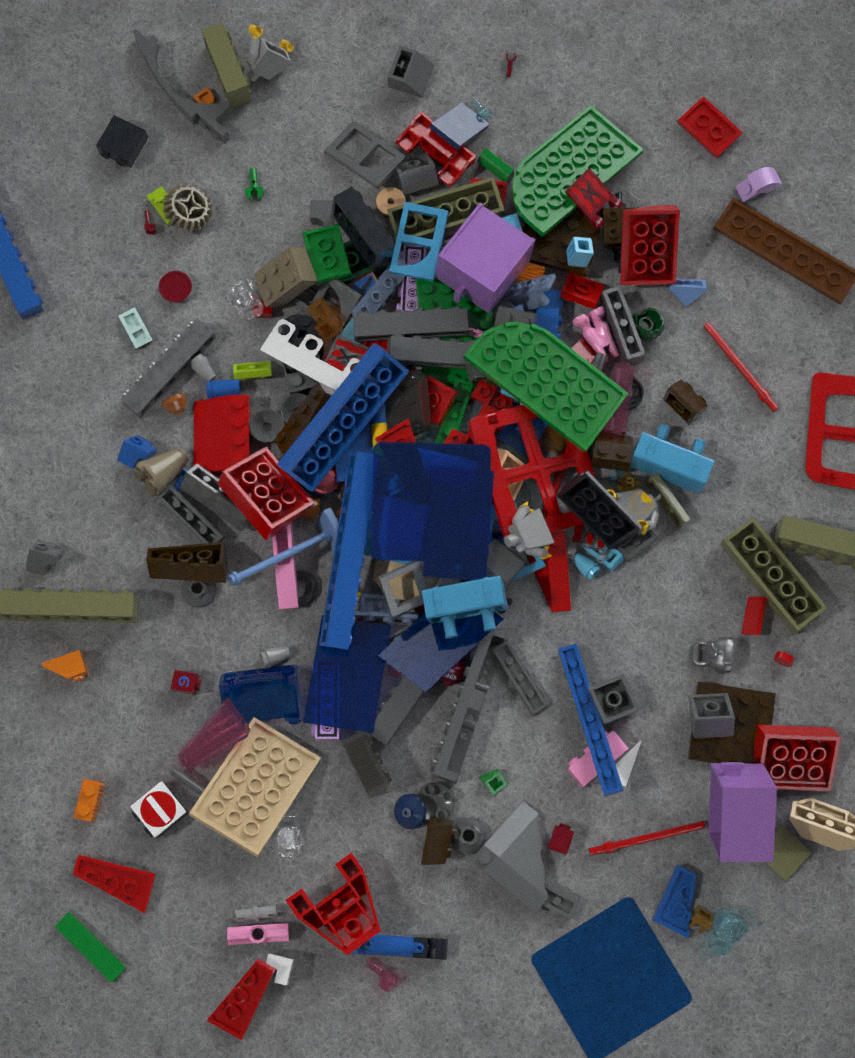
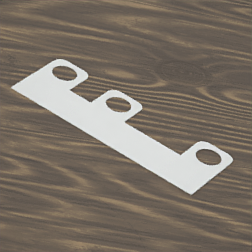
(302, 358)

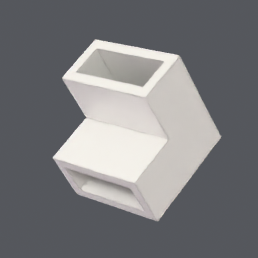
(284, 967)

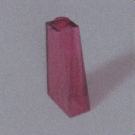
(623, 376)
(215, 735)

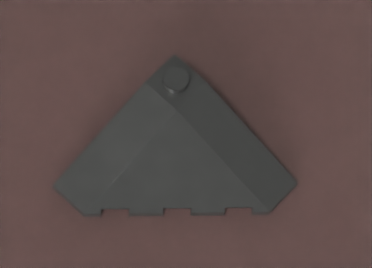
(514, 858)

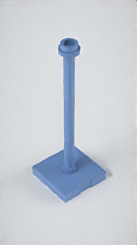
(327, 524)

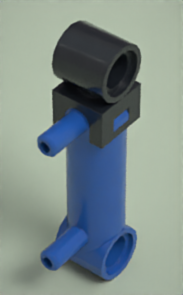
(405, 947)

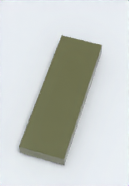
(668, 501)

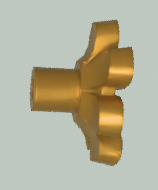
(628, 483)

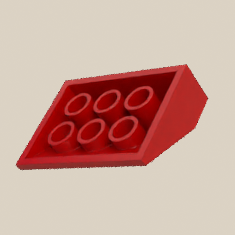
(649, 245)
(222, 432)
(265, 493)
(798, 756)

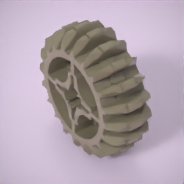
(197, 204)

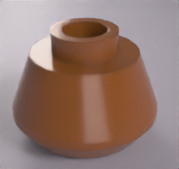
(175, 403)
(312, 512)

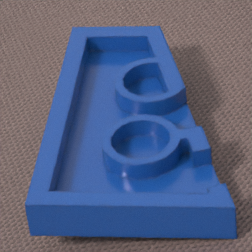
(676, 901)

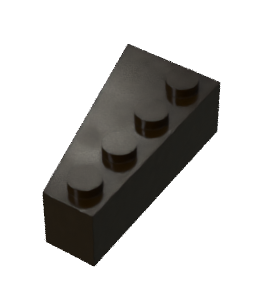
(303, 416)
(189, 562)

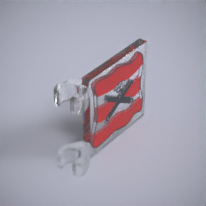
(343, 351)
(583, 537)

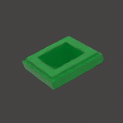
(493, 781)

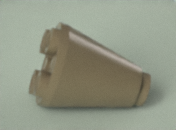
(160, 470)

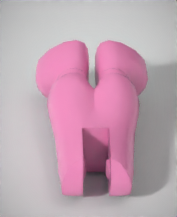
(598, 336)

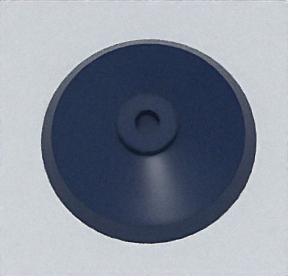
(410, 811)

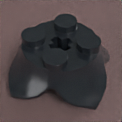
(303, 325)

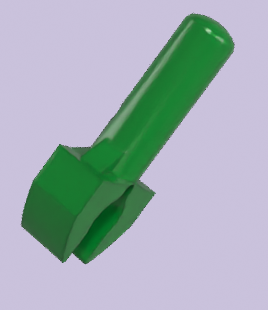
(254, 186)

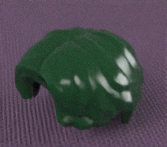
(648, 323)

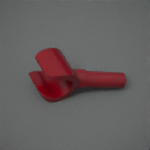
(510, 63)
(149, 228)

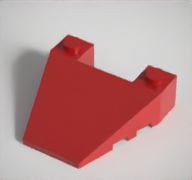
(346, 915)

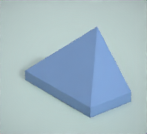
(688, 290)

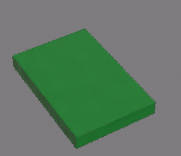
(327, 253)

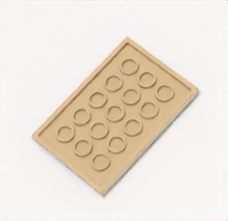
(255, 787)

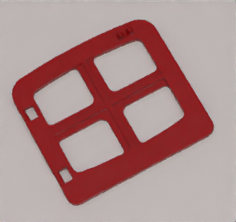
(822, 386)
(537, 468)

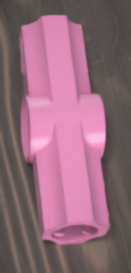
(244, 934)

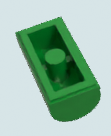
(496, 165)

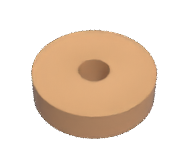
(386, 195)

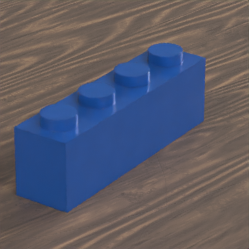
(549, 315)

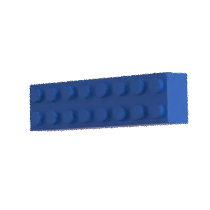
(343, 417)

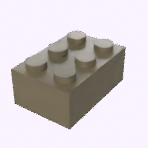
(285, 277)

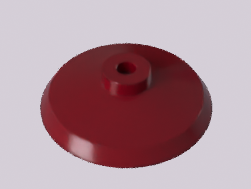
(175, 286)

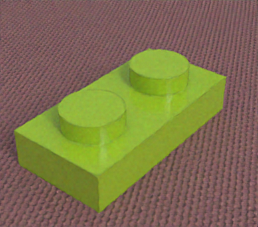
(156, 199)
(250, 370)

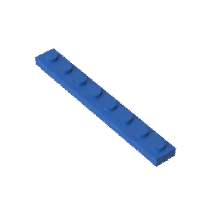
(590, 721)

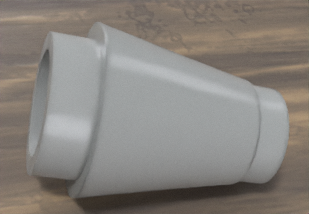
(202, 366)
(274, 656)

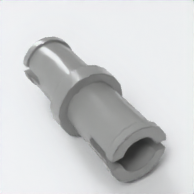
(256, 913)

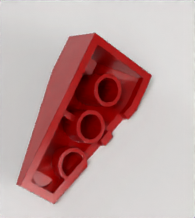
(555, 575)

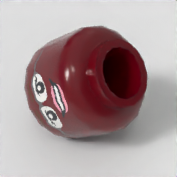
(455, 674)

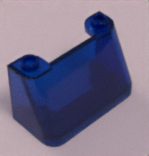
(265, 693)

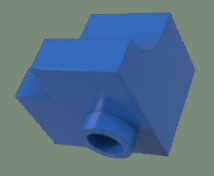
(135, 450)

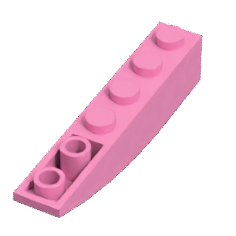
(285, 570)

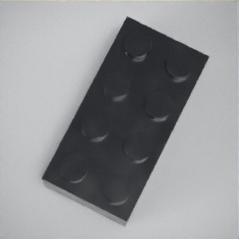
(363, 228)

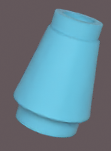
(586, 566)

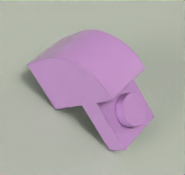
(759, 181)

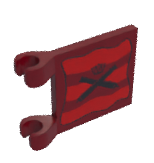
(590, 196)

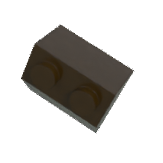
(685, 401)
(612, 452)
(437, 841)

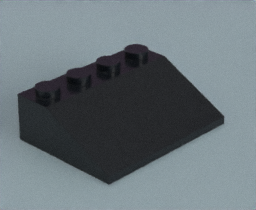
(598, 509)

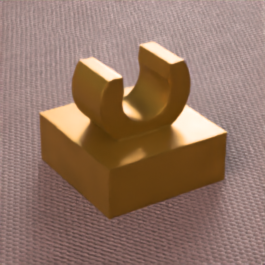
(702, 918)

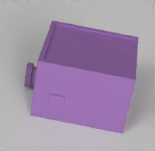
(483, 258)
(742, 812)

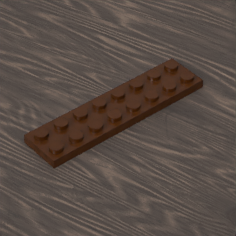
(786, 250)

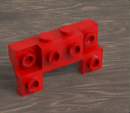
(453, 160)
(491, 401)

